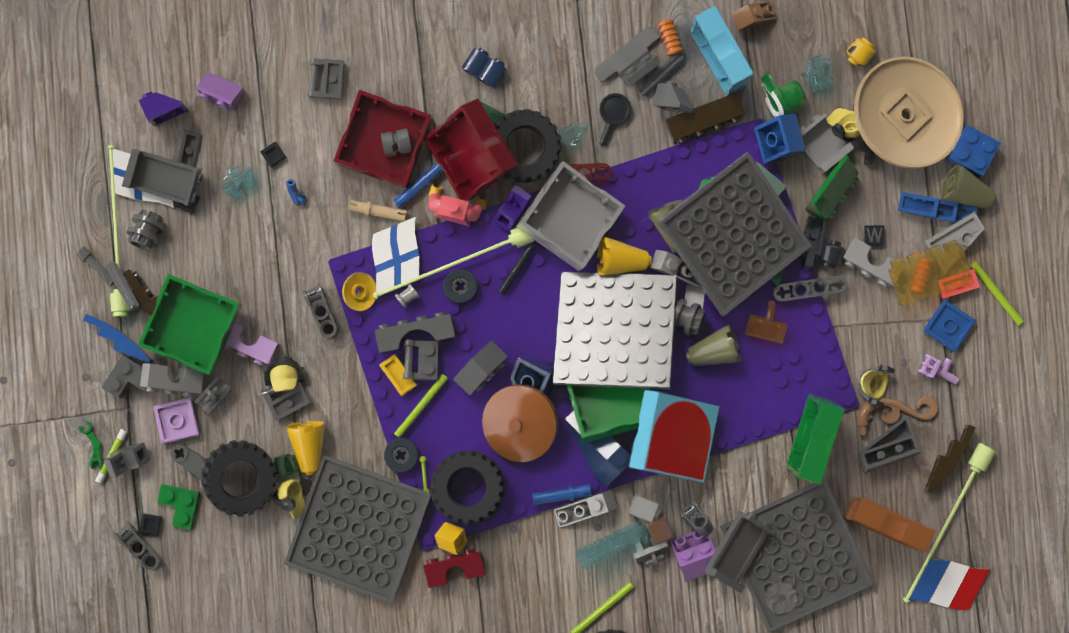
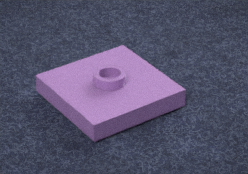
(176, 420)

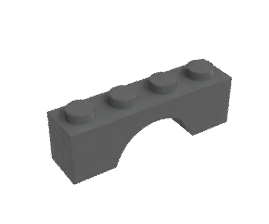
(390, 338)

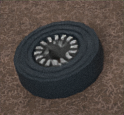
(450, 286)
(391, 453)

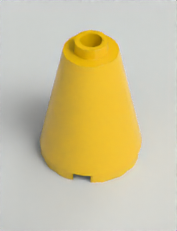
(620, 258)
(307, 444)

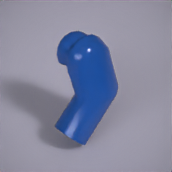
(293, 192)

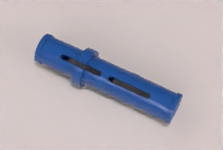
(416, 187)
(562, 494)

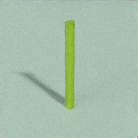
(997, 293)
(421, 405)
(603, 608)

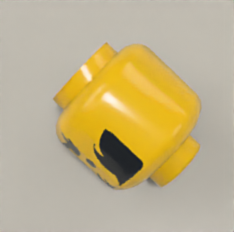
(860, 51)

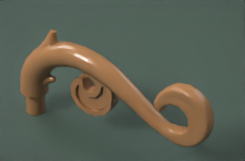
(896, 406)

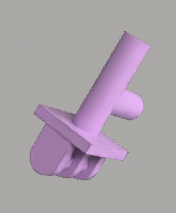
(933, 364)

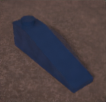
(533, 374)
(603, 456)

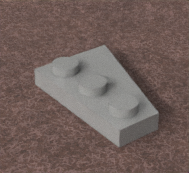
(963, 231)

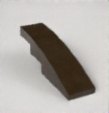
(944, 464)

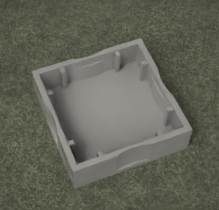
(570, 216)

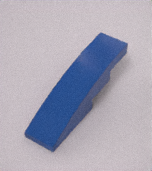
(933, 208)
(122, 341)

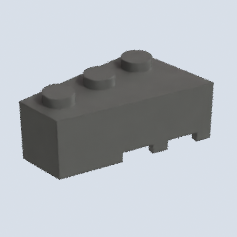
(891, 447)

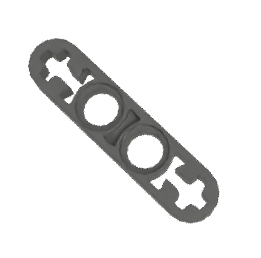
(810, 291)

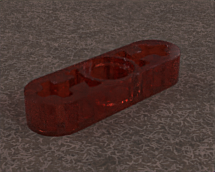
(598, 166)

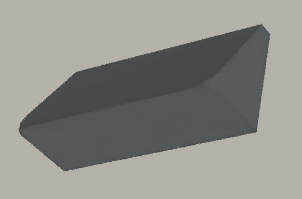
(187, 147)

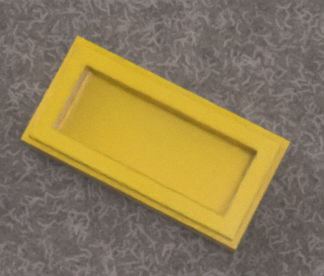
(394, 370)

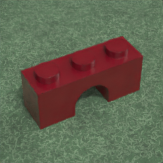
(437, 570)

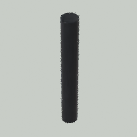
(517, 267)

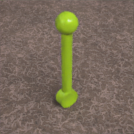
(422, 459)

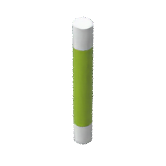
(116, 446)

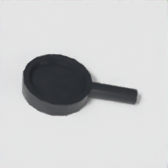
(614, 111)

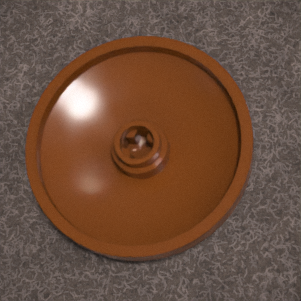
(520, 423)

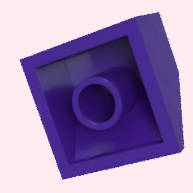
(161, 108)

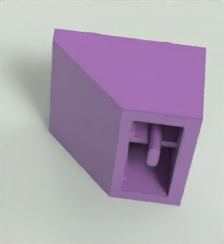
(221, 91)
(693, 554)

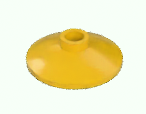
(366, 287)

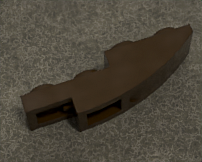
(142, 294)

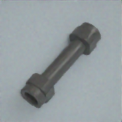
(85, 255)

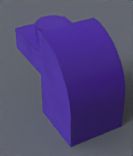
(512, 208)

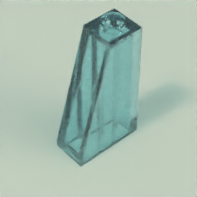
(610, 544)

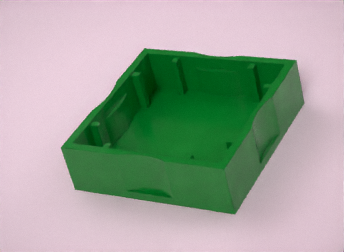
(190, 324)
(605, 410)
(814, 438)

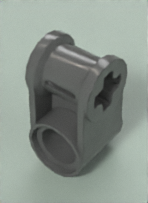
(695, 516)

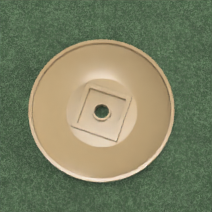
(932, 107)

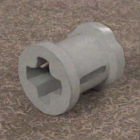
(407, 296)

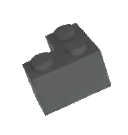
(481, 368)
(122, 376)

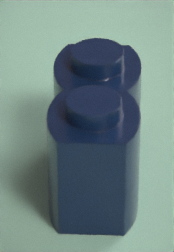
(484, 68)

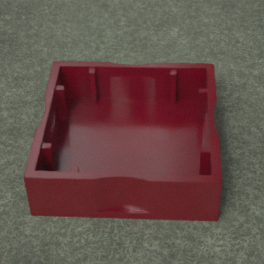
(362, 143)
(470, 150)

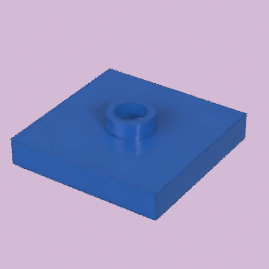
(949, 325)

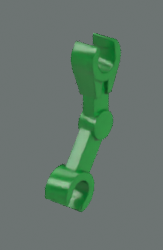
(96, 456)

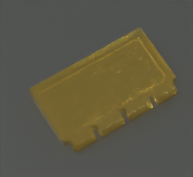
(929, 275)

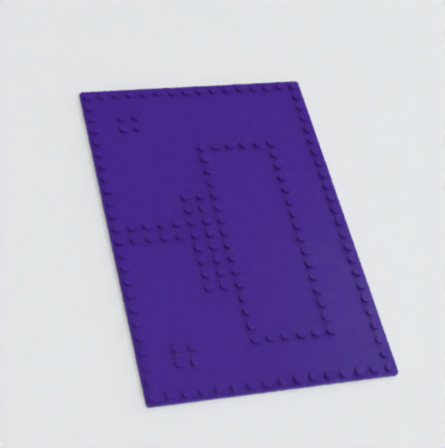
(753, 396)

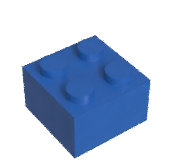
(779, 138)
(973, 151)

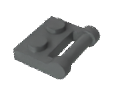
(331, 79)
(426, 360)
(287, 403)

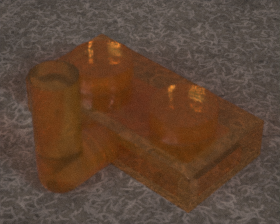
(766, 327)

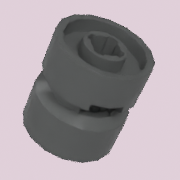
(396, 142)

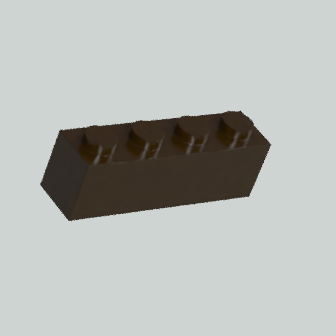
(705, 117)

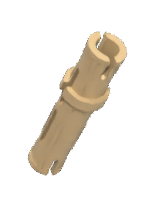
(377, 210)

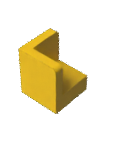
(451, 538)

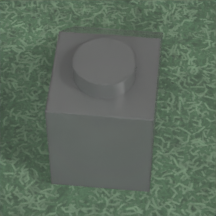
(671, 98)

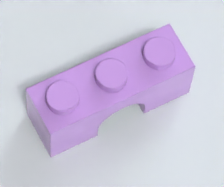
(262, 350)

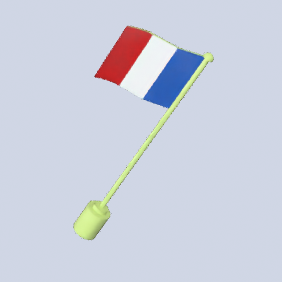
(944, 580)

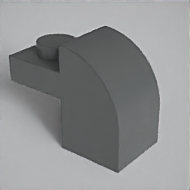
(126, 458)

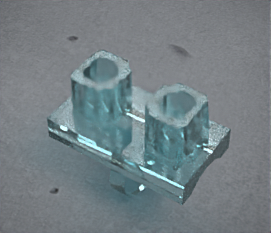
(815, 73)
(231, 186)

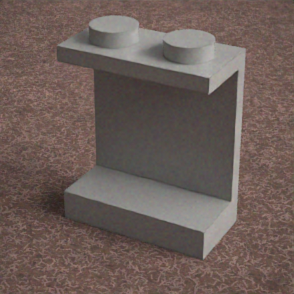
(822, 145)

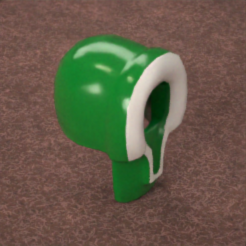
(785, 99)

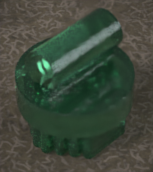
(286, 464)

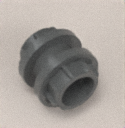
(145, 230)
(688, 317)

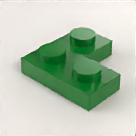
(183, 500)

